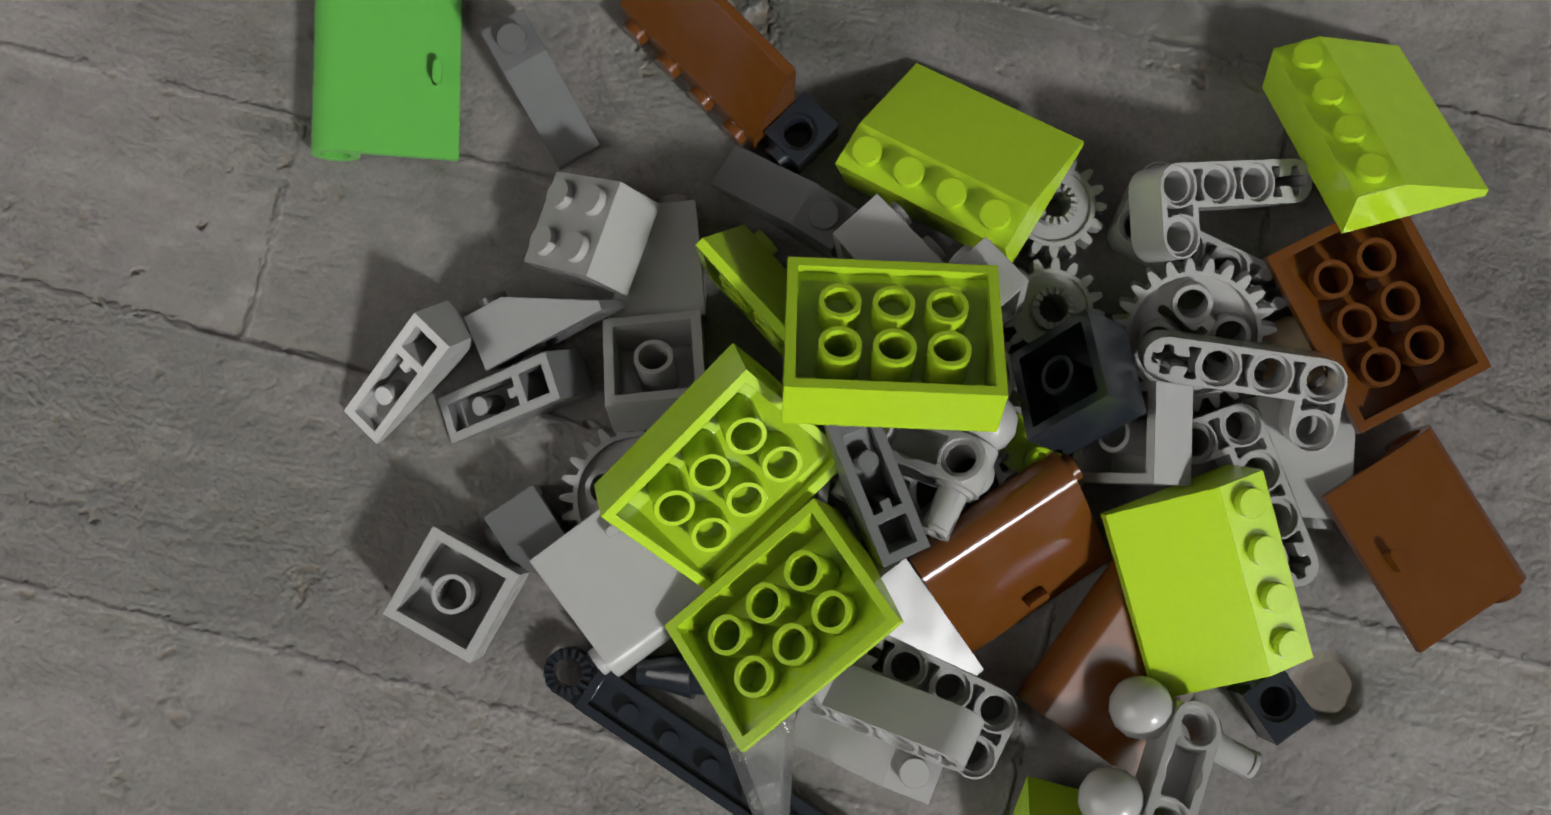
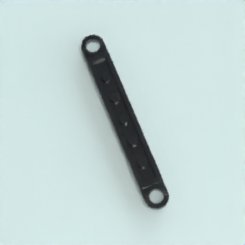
(658, 732)

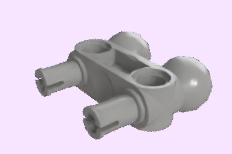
(932, 459)
(1172, 767)

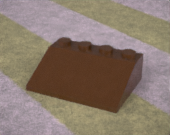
(719, 59)
(1380, 314)

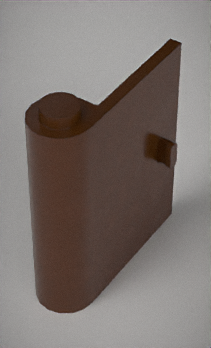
(1424, 538)
(1013, 550)
(1083, 669)

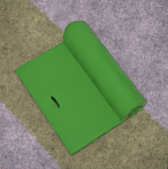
(377, 77)

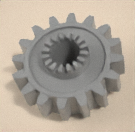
(1077, 218)
(1050, 285)

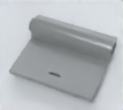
(614, 591)

